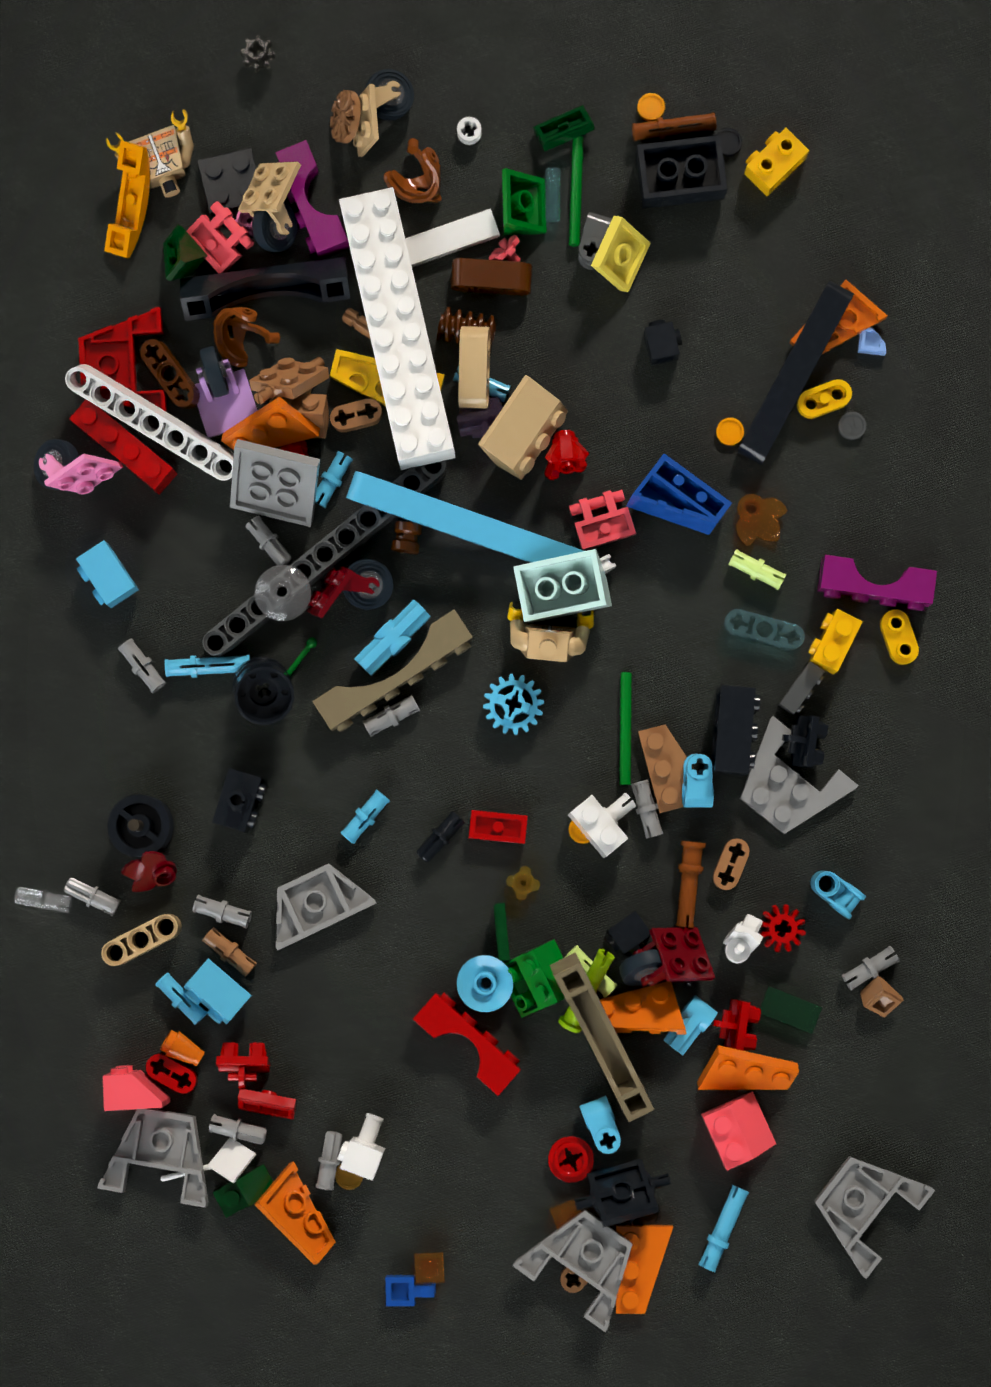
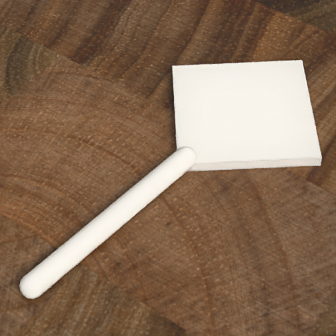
(228, 1162)

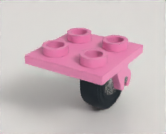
(61, 468)

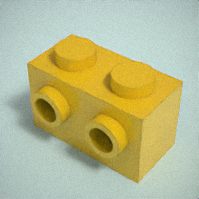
(775, 161)
(835, 640)

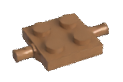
(288, 379)

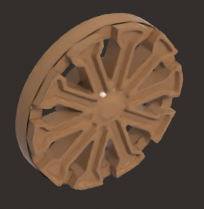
(345, 116)

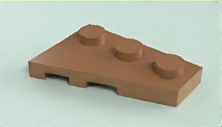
(665, 766)

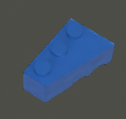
(679, 497)

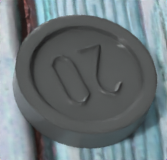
(852, 425)

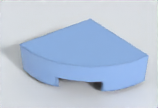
(871, 343)

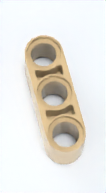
(474, 367)
(128, 943)

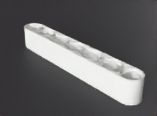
(139, 420)

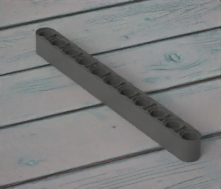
(318, 568)

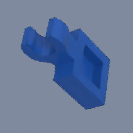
(403, 1291)

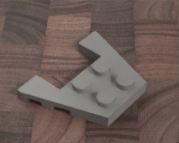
(780, 792)
(162, 1142)
(857, 1197)
(589, 1251)

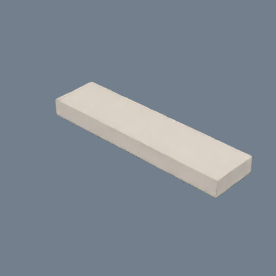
(452, 237)

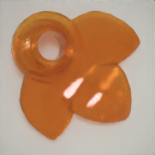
(762, 522)

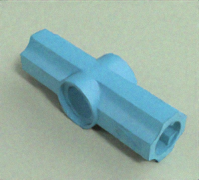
(392, 637)

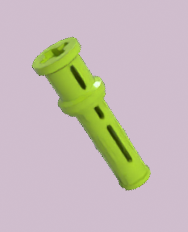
(595, 974)

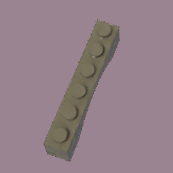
(345, 703)
(601, 1037)

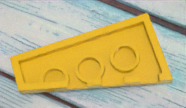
(361, 374)

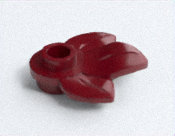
(150, 871)

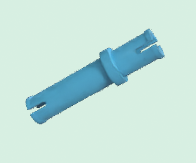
(173, 667)
(719, 1239)

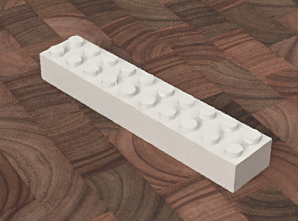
(397, 329)

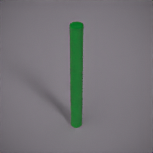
(576, 191)
(625, 727)

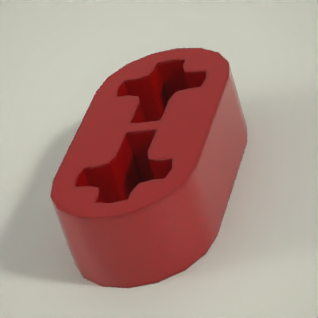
(168, 1079)

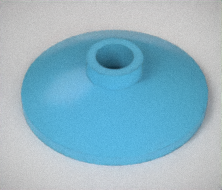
(471, 988)

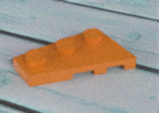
(272, 426)
(645, 1010)
(642, 1267)

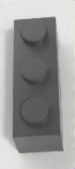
(802, 688)

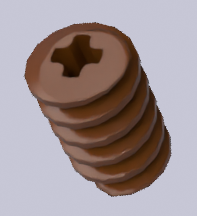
(451, 325)

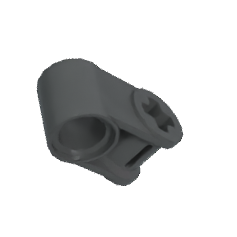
(593, 234)

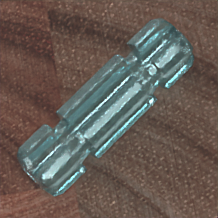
(552, 194)

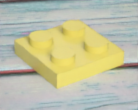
(620, 254)

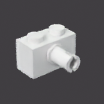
(601, 823)
(361, 1154)

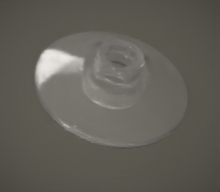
(288, 606)

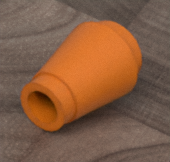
(181, 1048)

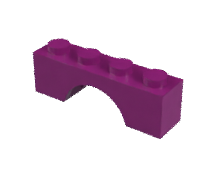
(324, 230)
(840, 577)

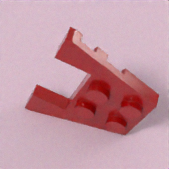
(113, 354)

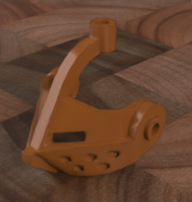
(407, 188)
(233, 348)

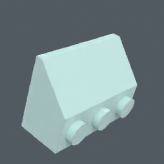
(562, 586)

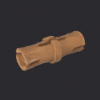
(229, 952)

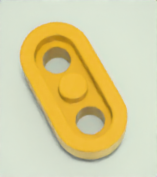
(823, 399)
(899, 636)

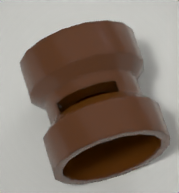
(406, 537)

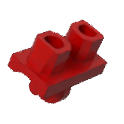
(735, 1023)
(239, 1066)

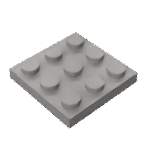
(274, 483)

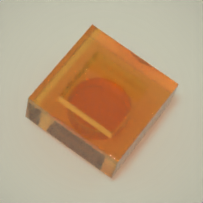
(564, 1212)
(429, 1268)

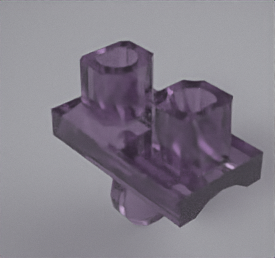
(478, 422)

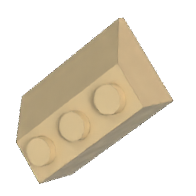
(523, 428)

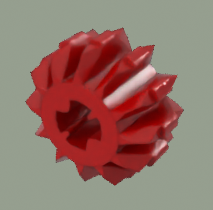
(786, 937)

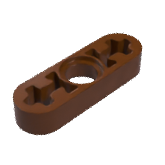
(158, 369)

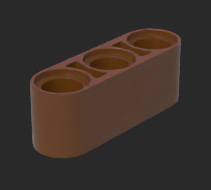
(491, 276)

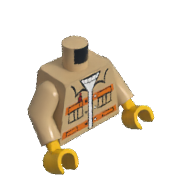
(168, 154)
(547, 641)

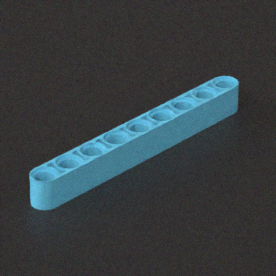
(454, 520)

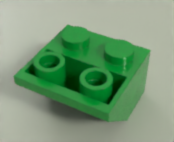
(533, 979)

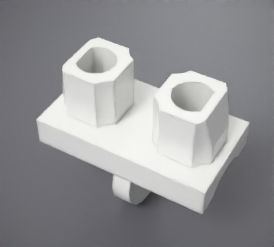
(743, 939)

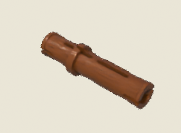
(643, 130)

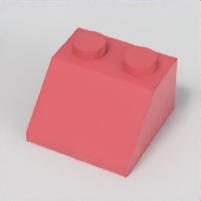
(131, 1090)
(738, 1130)

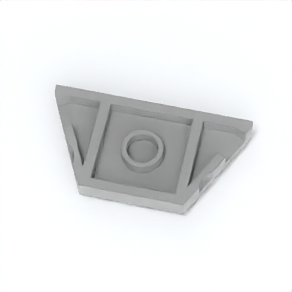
(316, 903)

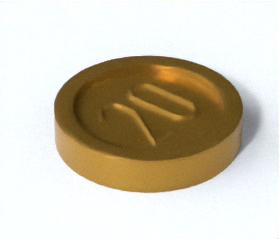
(347, 1179)

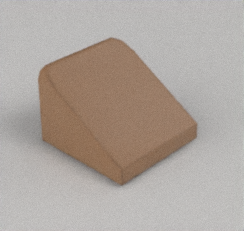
(880, 997)

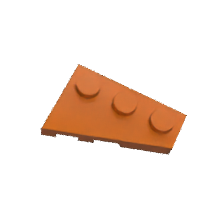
(857, 317)
(746, 1071)
(294, 1214)

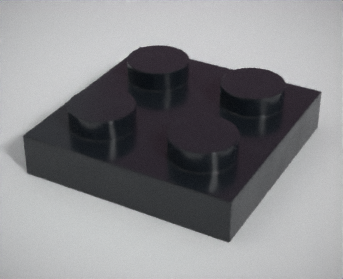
(227, 177)

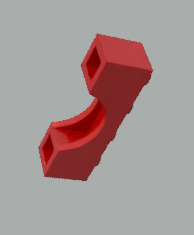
(123, 446)
(441, 1017)

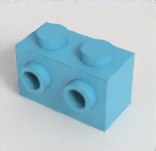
(106, 574)
(216, 992)

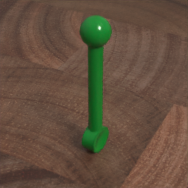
(311, 643)

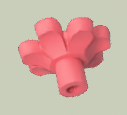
(506, 250)

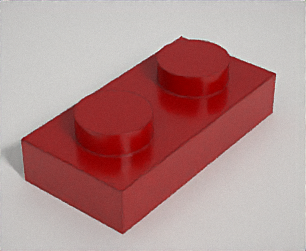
(498, 826)

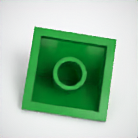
(523, 203)

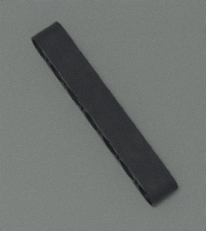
(795, 372)

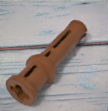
(690, 870)

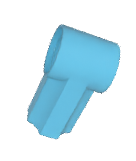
(696, 1018)

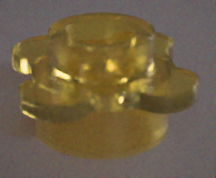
(531, 883)

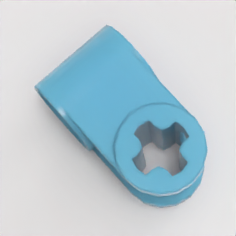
(697, 788)
(840, 896)
(600, 1120)

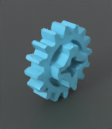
(526, 708)

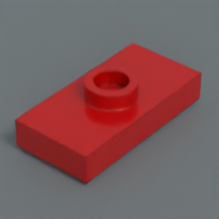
(266, 1103)

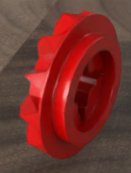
(565, 1171)

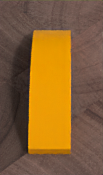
(132, 200)

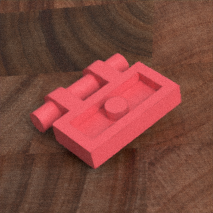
(220, 250)
(605, 527)

